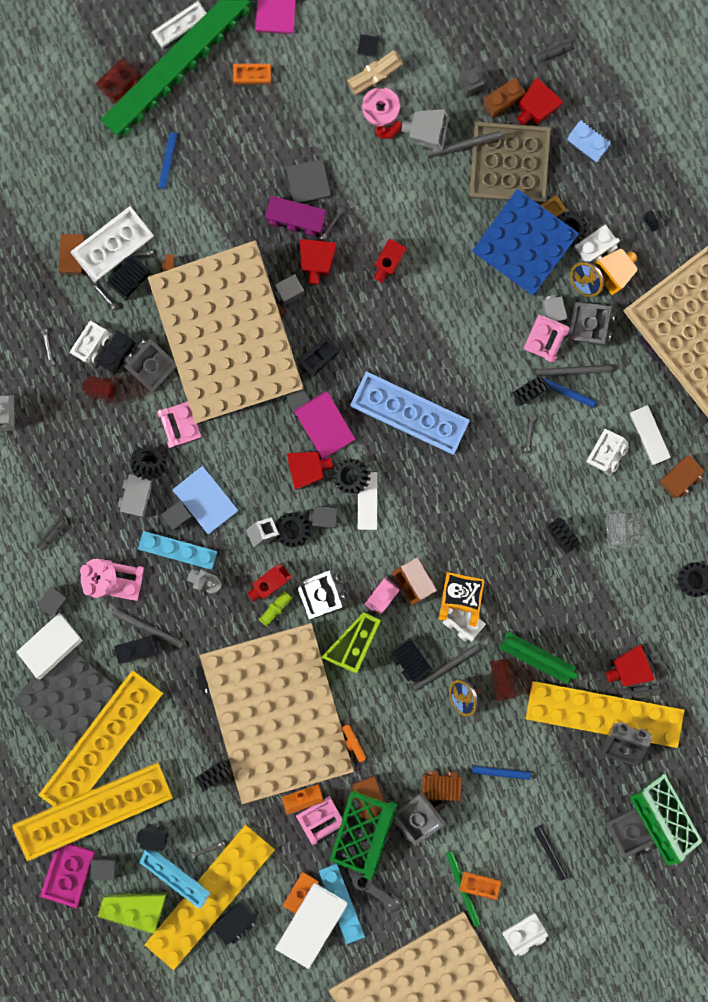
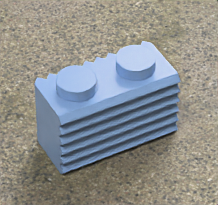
(588, 141)

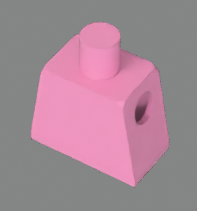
(382, 596)

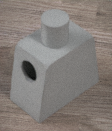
(428, 128)
(7, 412)

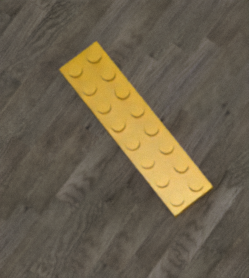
(598, 712)
(102, 740)
(92, 811)
(223, 881)

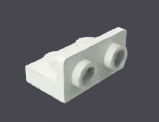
(597, 244)
(91, 344)
(608, 452)
(460, 621)
(525, 934)

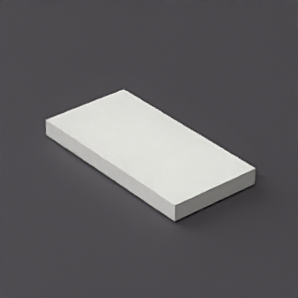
(112, 244)
(311, 925)

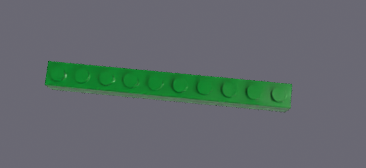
(174, 65)

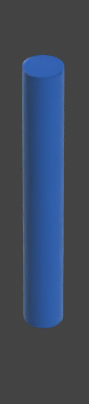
(167, 160)
(570, 393)
(501, 772)

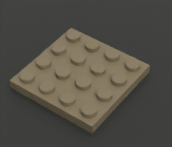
(510, 162)

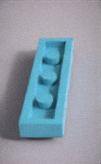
(177, 550)
(175, 877)
(348, 920)

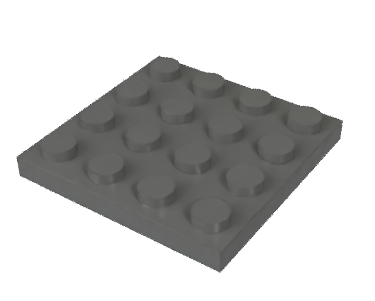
(67, 698)

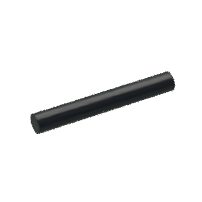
(550, 853)

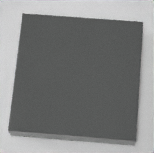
(308, 181)

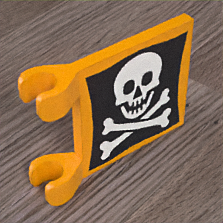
(462, 594)

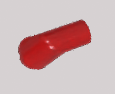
(388, 133)

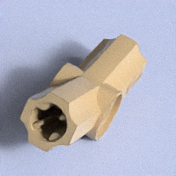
(375, 73)

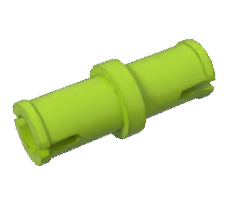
(275, 608)

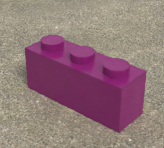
(295, 216)

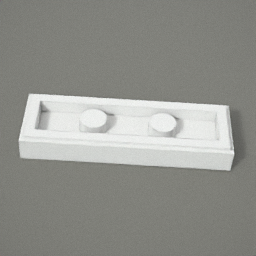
(179, 25)
(650, 435)
(368, 505)

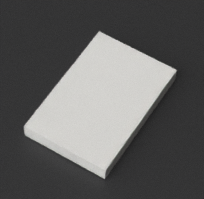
(49, 646)

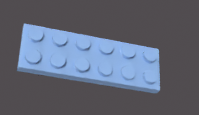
(409, 413)

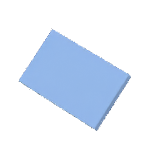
(205, 500)

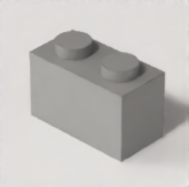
(135, 495)

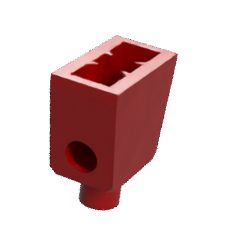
(538, 103)
(393, 251)
(316, 258)
(307, 468)
(274, 578)
(631, 668)

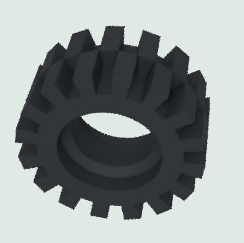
(578, 221)
(530, 390)
(146, 470)
(341, 476)
(300, 521)
(563, 535)
(684, 576)
(213, 775)

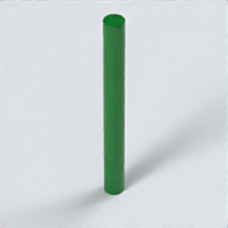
(466, 896)

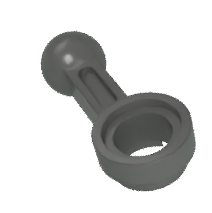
(392, 902)

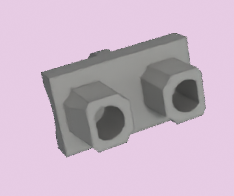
(204, 581)

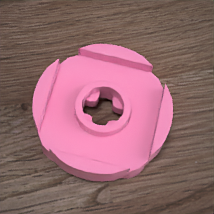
(370, 107)
(88, 578)

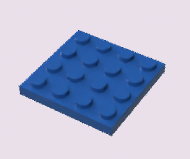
(525, 242)

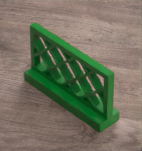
(538, 658)
(658, 825)
(379, 839)

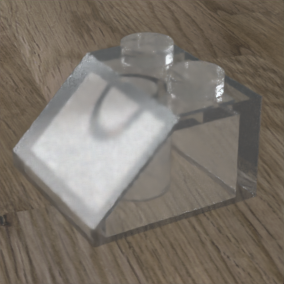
(627, 528)

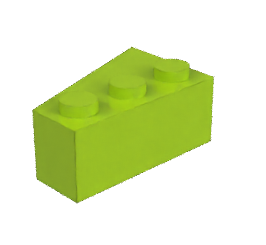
(353, 643)
(134, 910)

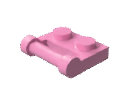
(540, 334)
(187, 427)
(127, 588)
(317, 815)

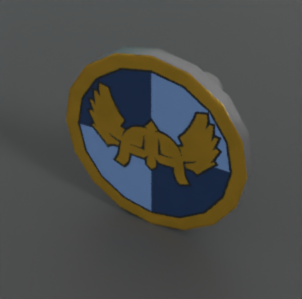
(587, 279)
(464, 697)

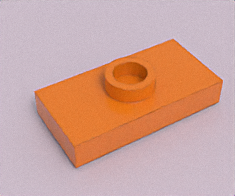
(251, 74)
(352, 743)
(302, 799)
(480, 885)
(299, 892)

